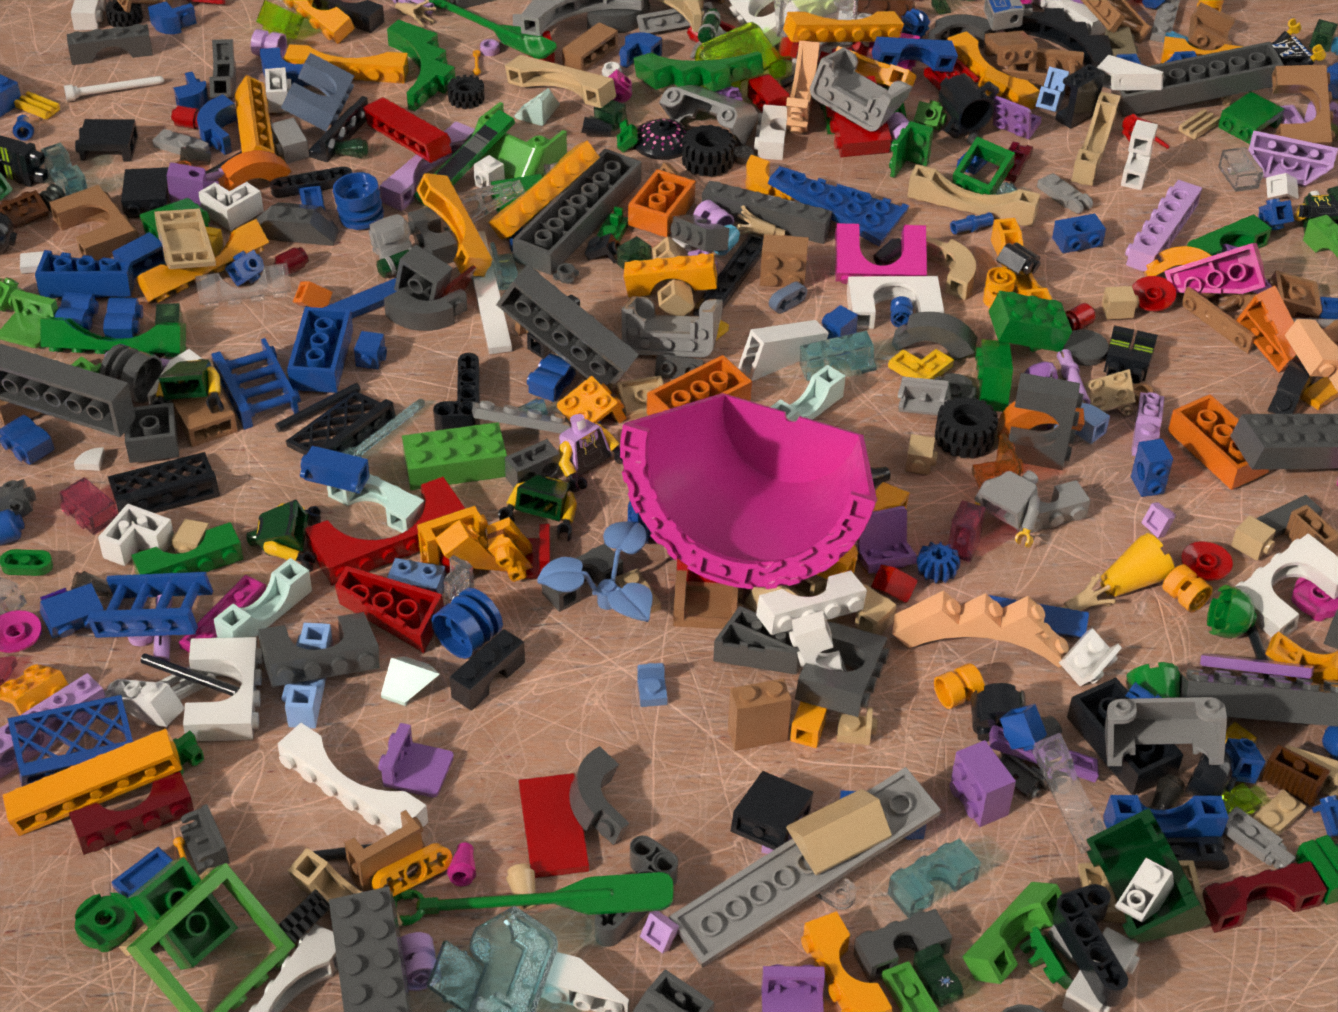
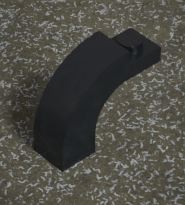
(1291, 388)

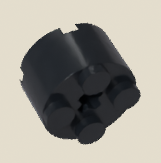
(991, 705)

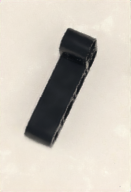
(459, 413)
(1105, 978)

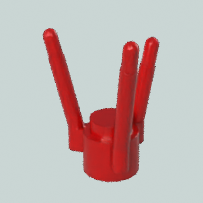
(1128, 126)

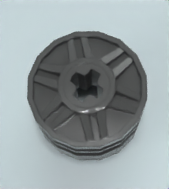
(134, 367)

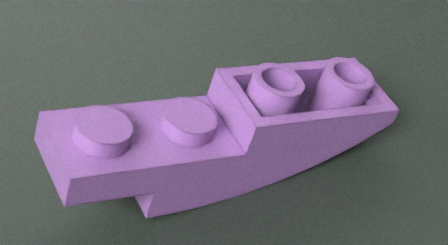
(1147, 419)

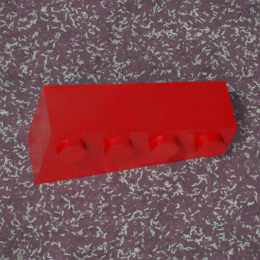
(390, 605)

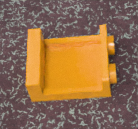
(430, 530)

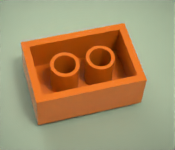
(660, 200)

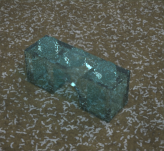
(61, 170)
(854, 348)
(950, 863)

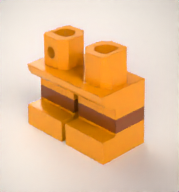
(509, 548)

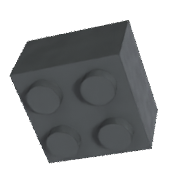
(422, 275)
(152, 434)

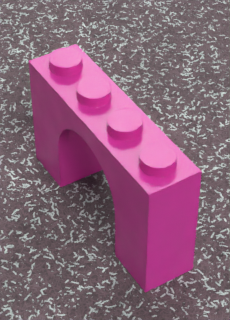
(851, 262)

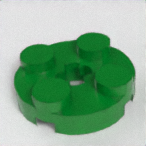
(109, 935)

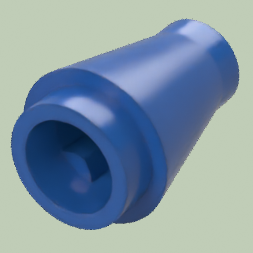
(23, 128)

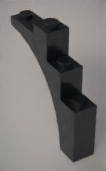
(1068, 34)

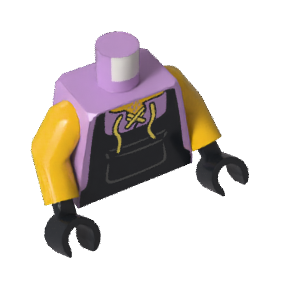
(583, 448)

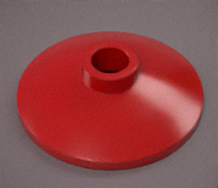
(1154, 293)
(1207, 560)

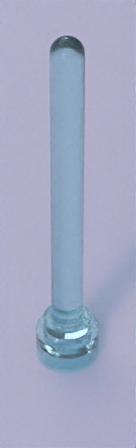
(386, 429)

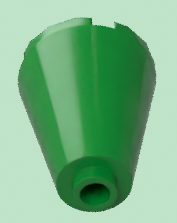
(1157, 680)

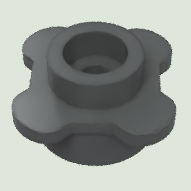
(566, 273)

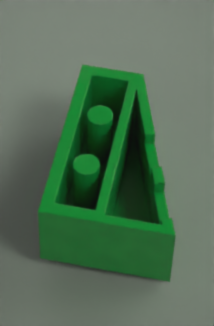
(994, 373)

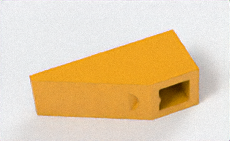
(467, 545)

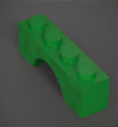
(1237, 234)
(217, 550)

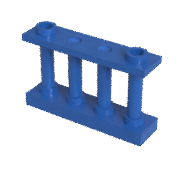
(239, 396)
(155, 621)

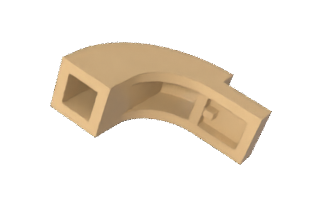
(958, 261)

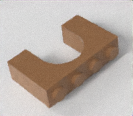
(1313, 83)
(89, 206)

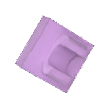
(1158, 519)
(659, 931)

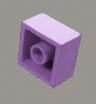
(982, 783)

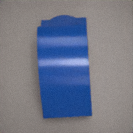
(171, 20)
(637, 45)
(193, 94)

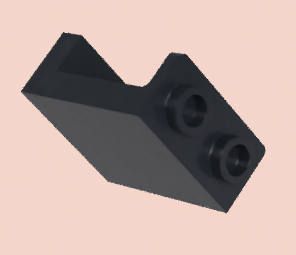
(1084, 93)
(107, 136)
(144, 190)
(769, 809)

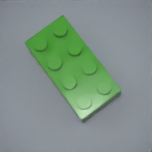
(455, 454)

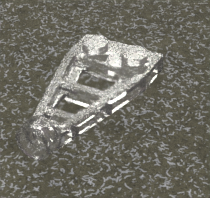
(506, 190)

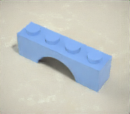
(305, 697)

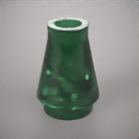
(354, 148)

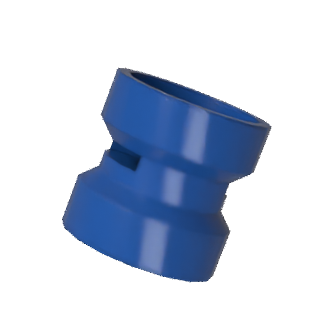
(900, 310)

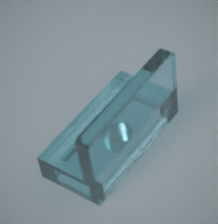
(504, 268)

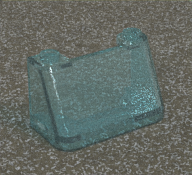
(515, 960)

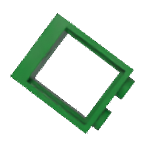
(990, 152)

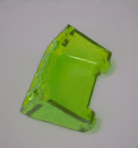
(743, 41)

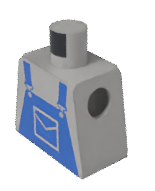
(1006, 13)

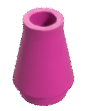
(462, 867)

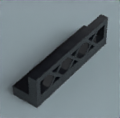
(342, 131)

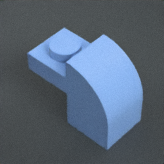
(1053, 90)
(1094, 423)

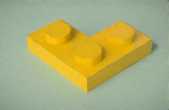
(929, 367)

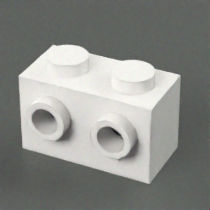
(276, 88)

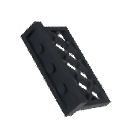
(346, 436)
(173, 492)

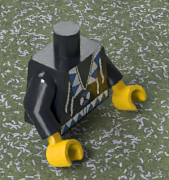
(1292, 50)

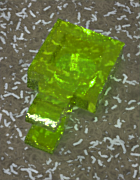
(1242, 798)

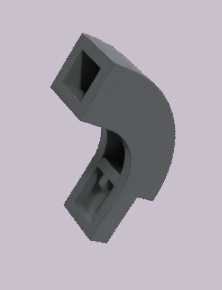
(618, 19)
(960, 23)
(223, 69)
(424, 315)
(937, 328)
(588, 800)

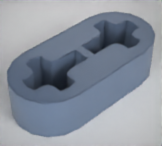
(788, 297)

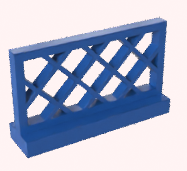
(38, 769)

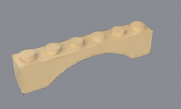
(591, 87)
(1091, 153)
(931, 186)

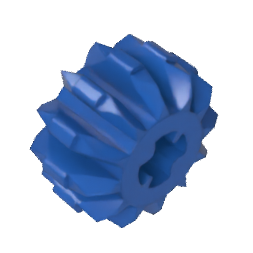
(915, 23)
(938, 562)

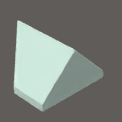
(538, 109)
(406, 678)

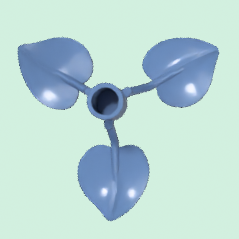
(632, 600)

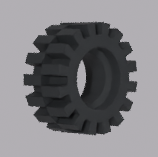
(118, 17)
(466, 91)
(304, 915)

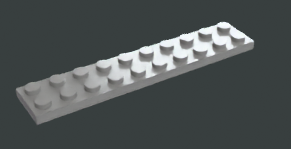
(785, 879)

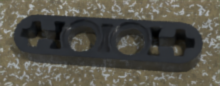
(288, 186)

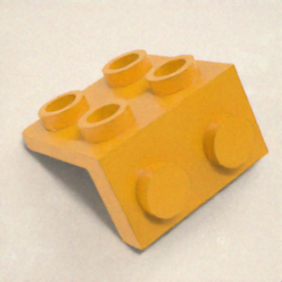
(592, 401)
(32, 687)

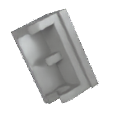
(923, 395)

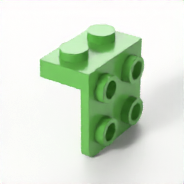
(24, 324)

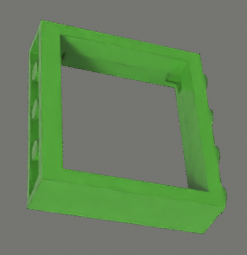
(168, 983)

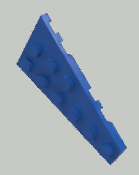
(847, 204)

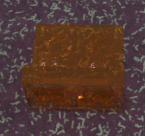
(1005, 461)

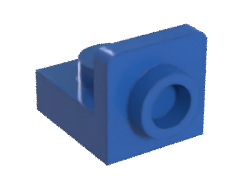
(1329, 813)

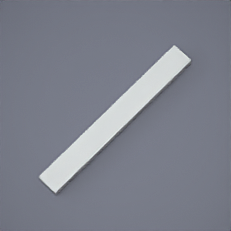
(491, 315)

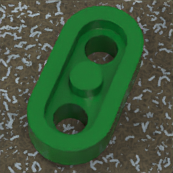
(26, 562)

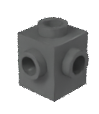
(17, 497)

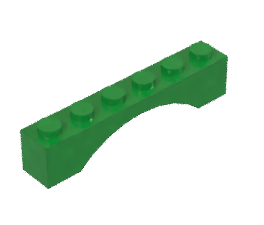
(66, 333)

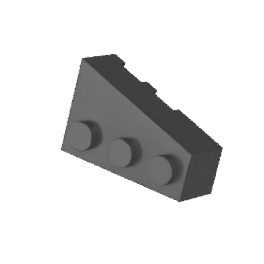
(749, 644)

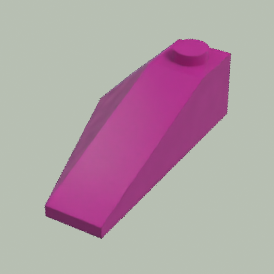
(1227, 272)

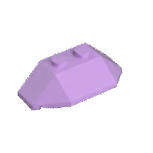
(1295, 157)

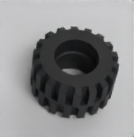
(708, 150)
(966, 427)

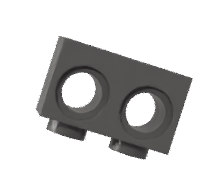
(532, 461)

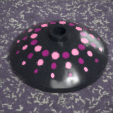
(661, 138)

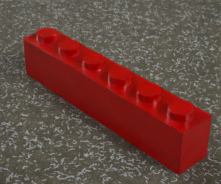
(407, 129)

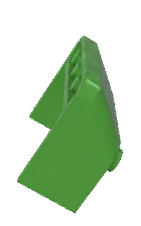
(524, 157)

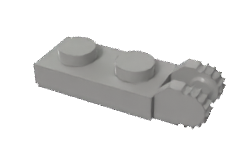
(1064, 193)

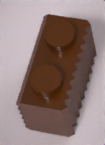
(1295, 775)

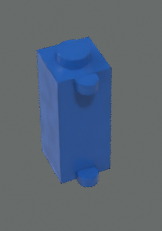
(335, 469)

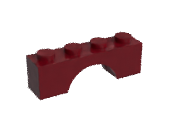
(102, 827)
(1293, 886)

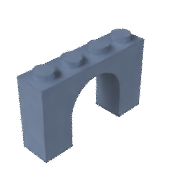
(315, 108)

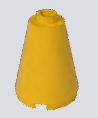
(1138, 567)

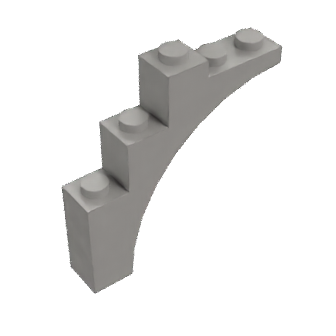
(545, 13)

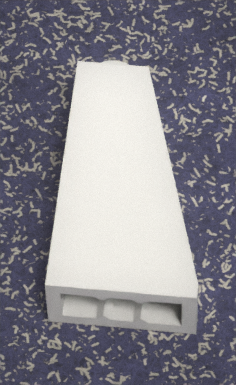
(777, 347)

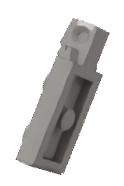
(173, 141)
(1257, 839)

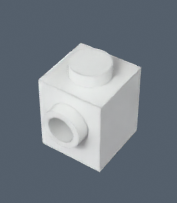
(487, 171)

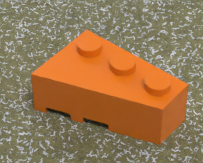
(1270, 321)

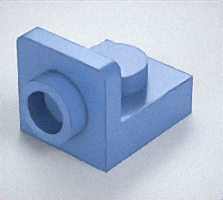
(651, 684)

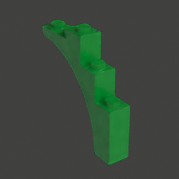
(425, 52)
(713, 74)

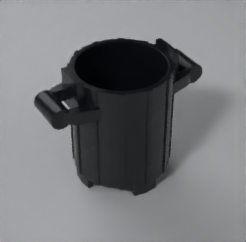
(966, 104)

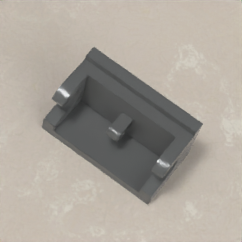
(204, 839)

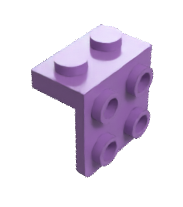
(1014, 118)
(885, 541)
(414, 765)
(792, 988)

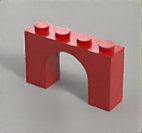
(855, 140)

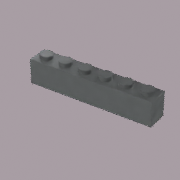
(792, 216)

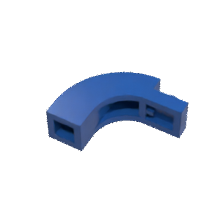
(272, 58)
(213, 118)

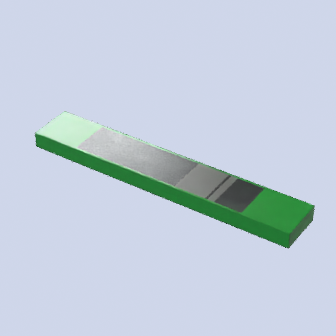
(475, 148)

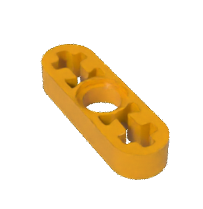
(425, 870)

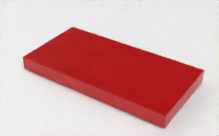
(551, 830)

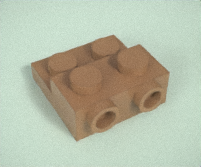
(1297, 293)

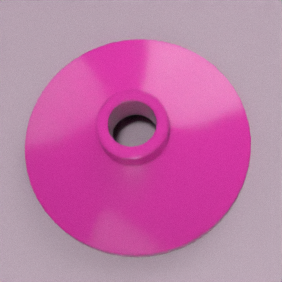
(18, 630)

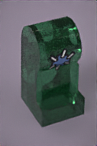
(937, 976)

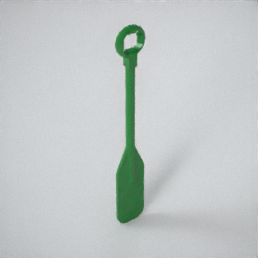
(532, 45)
(587, 896)

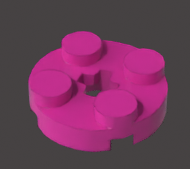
(1307, 602)

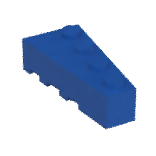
(85, 275)

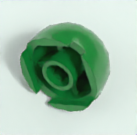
(1231, 613)

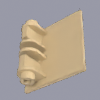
(1112, 392)

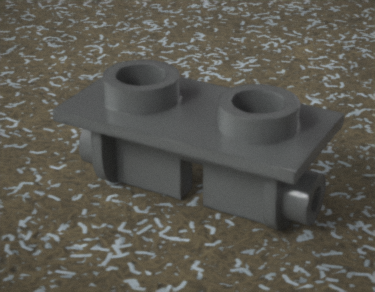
(675, 366)
(1029, 778)

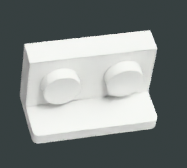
(1089, 658)

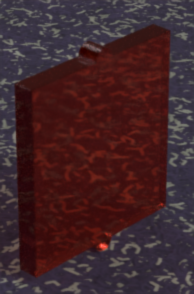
(460, 282)

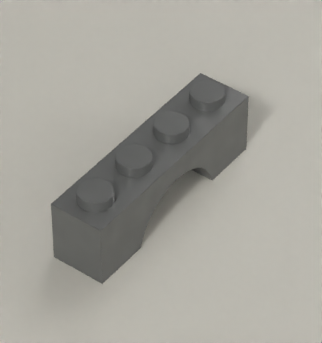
(85, 45)

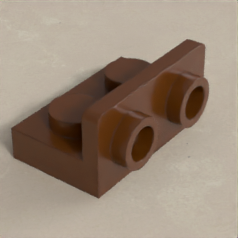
(24, 208)

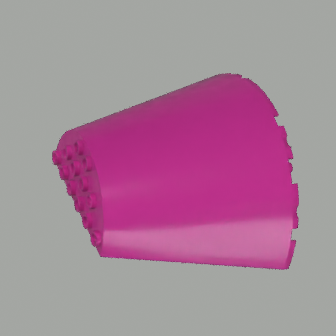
(747, 489)

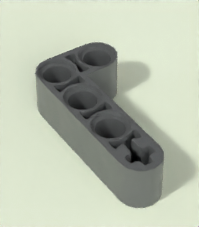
(615, 926)

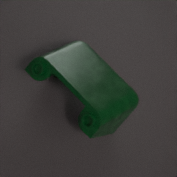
(1121, 853)

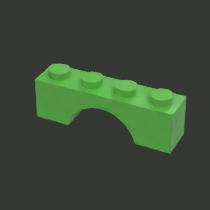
(1322, 234)
(992, 954)

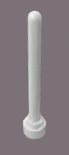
(73, 92)

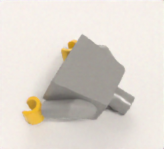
(1012, 501)

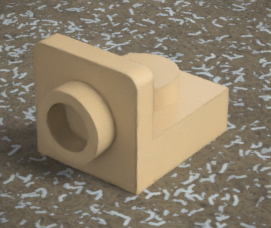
(856, 729)

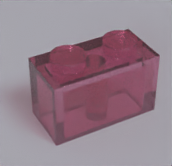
(88, 506)
(967, 529)

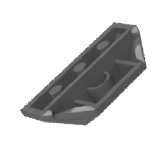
(298, 224)

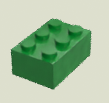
(1030, 321)
(199, 930)

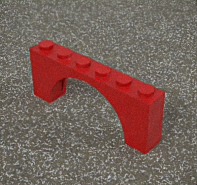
(337, 550)

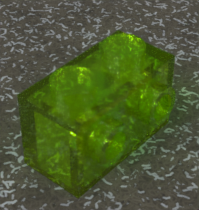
(279, 19)

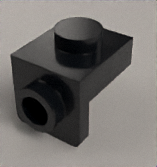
(602, 246)

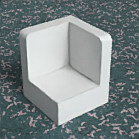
(1282, 186)

